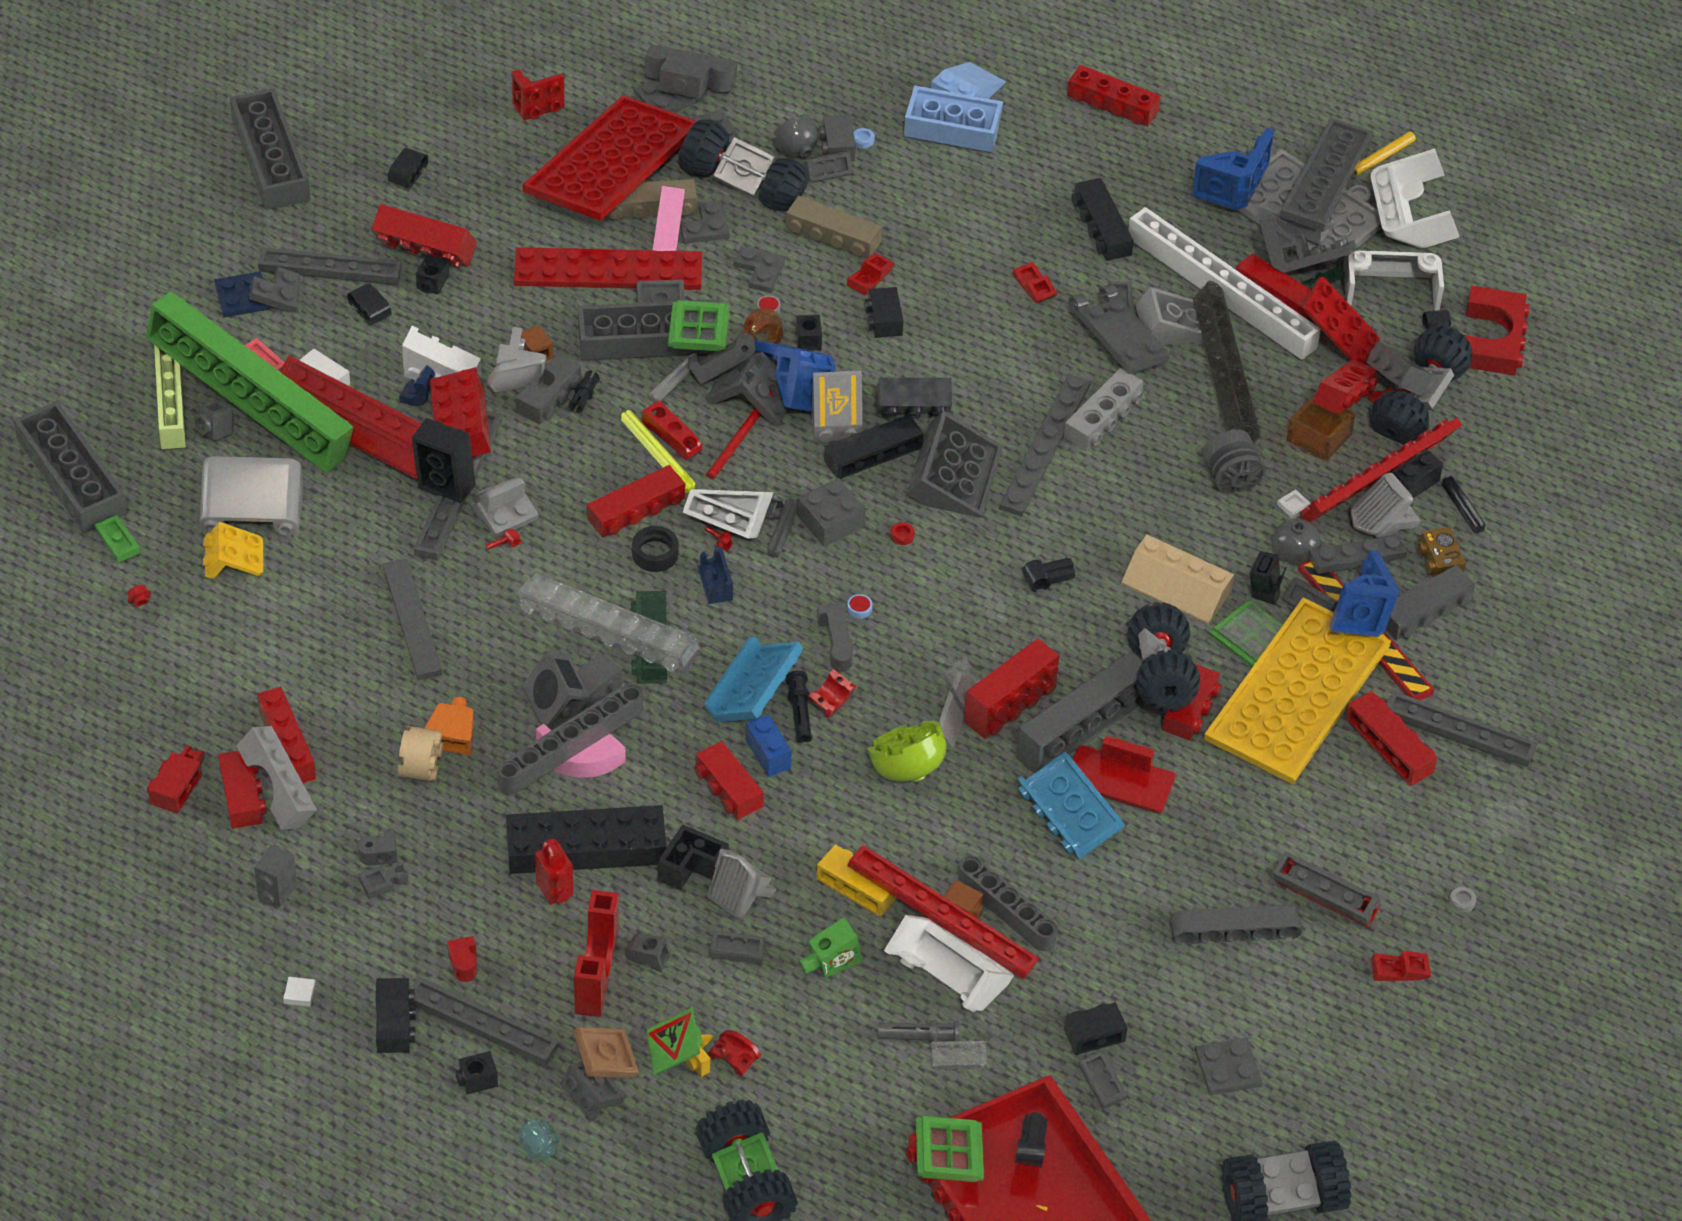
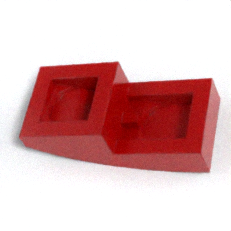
(871, 273)
(1035, 285)
(1406, 967)

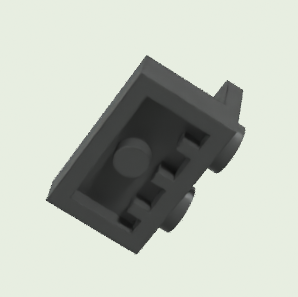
(591, 1092)

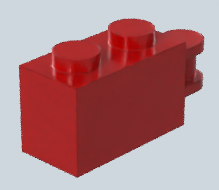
(176, 779)
(554, 872)

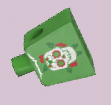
(833, 950)

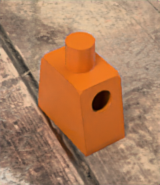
(456, 725)

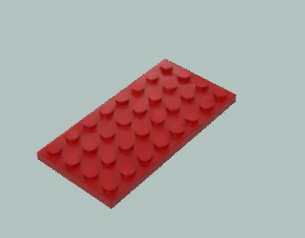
(610, 158)

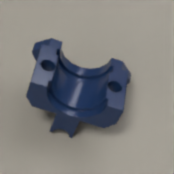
(417, 391)

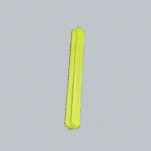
(655, 447)

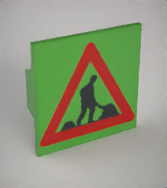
(674, 1041)

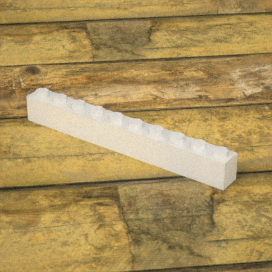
(1240, 293)

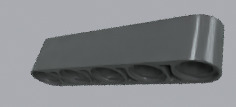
(998, 892)
(1236, 923)

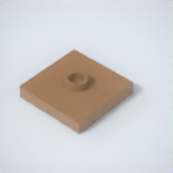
(605, 1052)

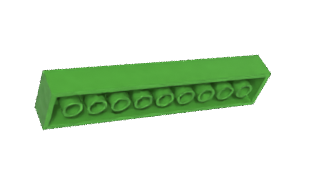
(249, 382)

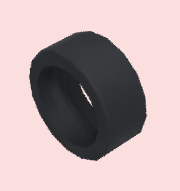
(655, 563)

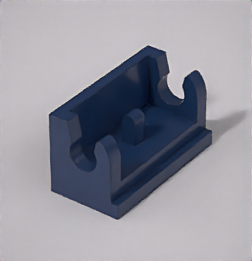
(716, 577)

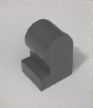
(378, 850)
(648, 950)

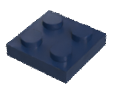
(234, 295)

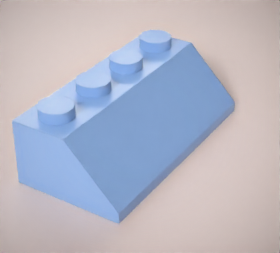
(953, 118)

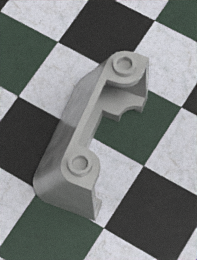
(251, 491)

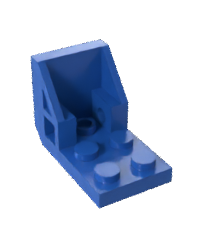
(1232, 176)
(796, 371)
(1366, 600)

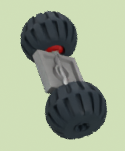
(742, 166)
(1405, 415)
(1166, 675)

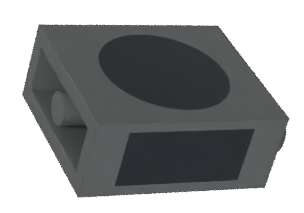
(555, 689)

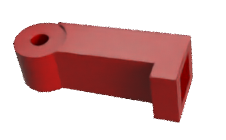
(671, 430)

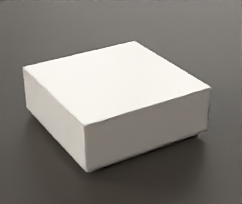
(1293, 503)
(299, 991)

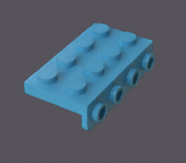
(751, 680)
(1070, 805)

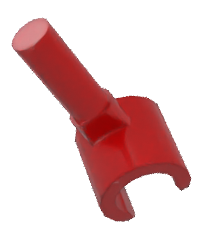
(510, 537)
(724, 539)

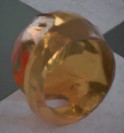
(764, 321)

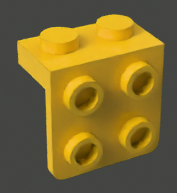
(232, 548)

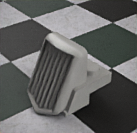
(515, 366)
(504, 507)
(1384, 508)
(737, 884)

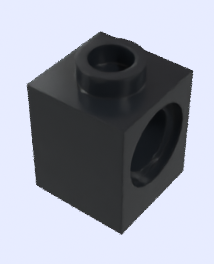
(432, 274)
(809, 332)
(479, 1063)

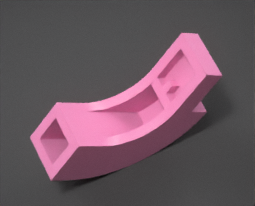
(593, 761)

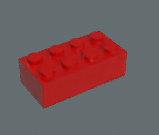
(423, 236)
(461, 404)
(1011, 689)

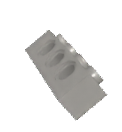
(1103, 410)

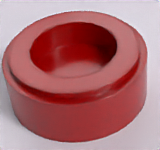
(902, 533)

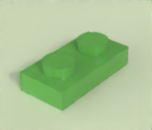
(117, 538)

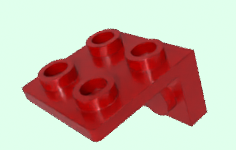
(537, 97)

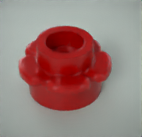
(138, 595)

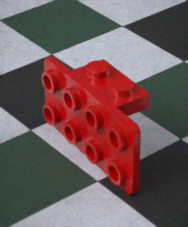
(1340, 321)
(1126, 773)

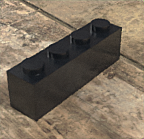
(1102, 219)
(873, 446)

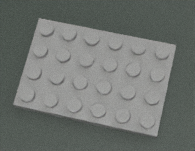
(1350, 219)

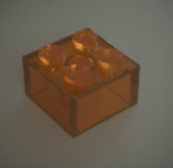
(1320, 429)

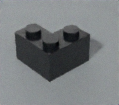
(687, 853)
(394, 1015)

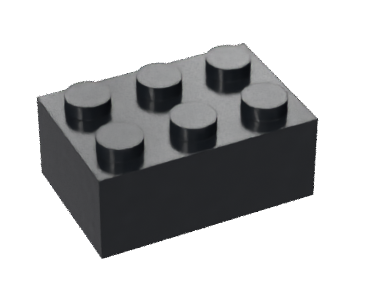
(913, 396)
(443, 460)

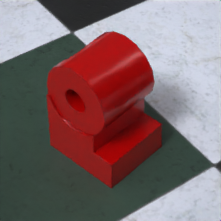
(463, 958)

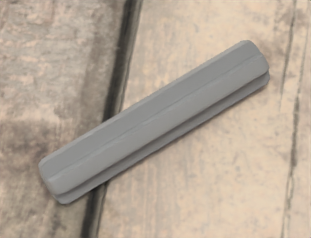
(670, 381)

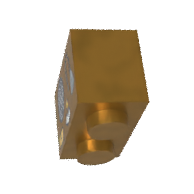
(1440, 551)

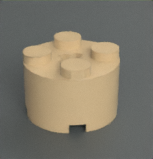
(420, 753)

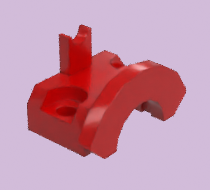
(832, 693)
(735, 1050)

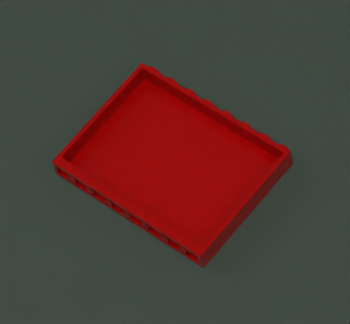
(1075, 1174)

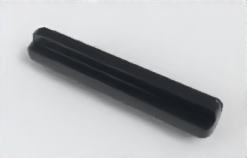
(1463, 504)

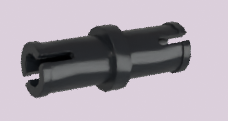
(584, 391)

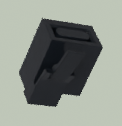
(1266, 577)

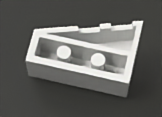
(423, 351)
(731, 510)

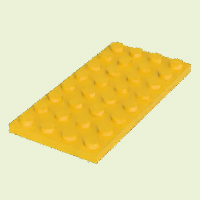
(1295, 692)

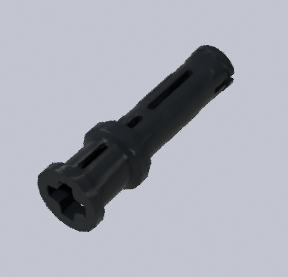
(798, 697)

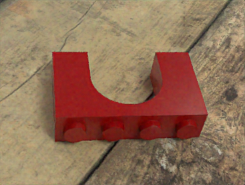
(1509, 311)
(595, 966)

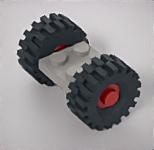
(1287, 1182)

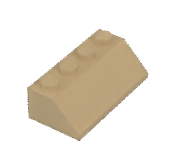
(1178, 579)

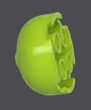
(909, 752)

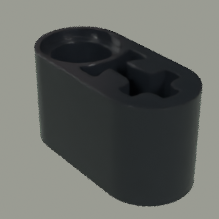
(407, 167)
(369, 304)

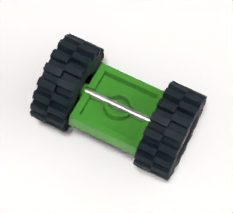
(738, 1145)

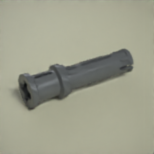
(910, 1031)

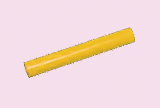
(1385, 152)

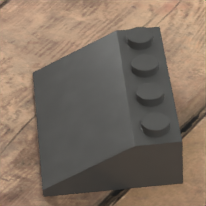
(954, 467)

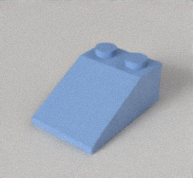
(968, 80)

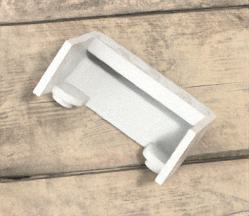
(1403, 181)
(1394, 265)
(949, 959)

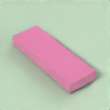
(668, 219)

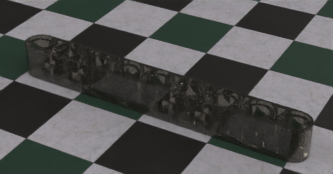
(1225, 360)

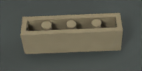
(646, 198)
(833, 227)

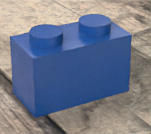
(768, 745)

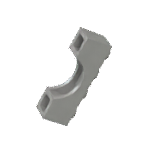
(291, 801)

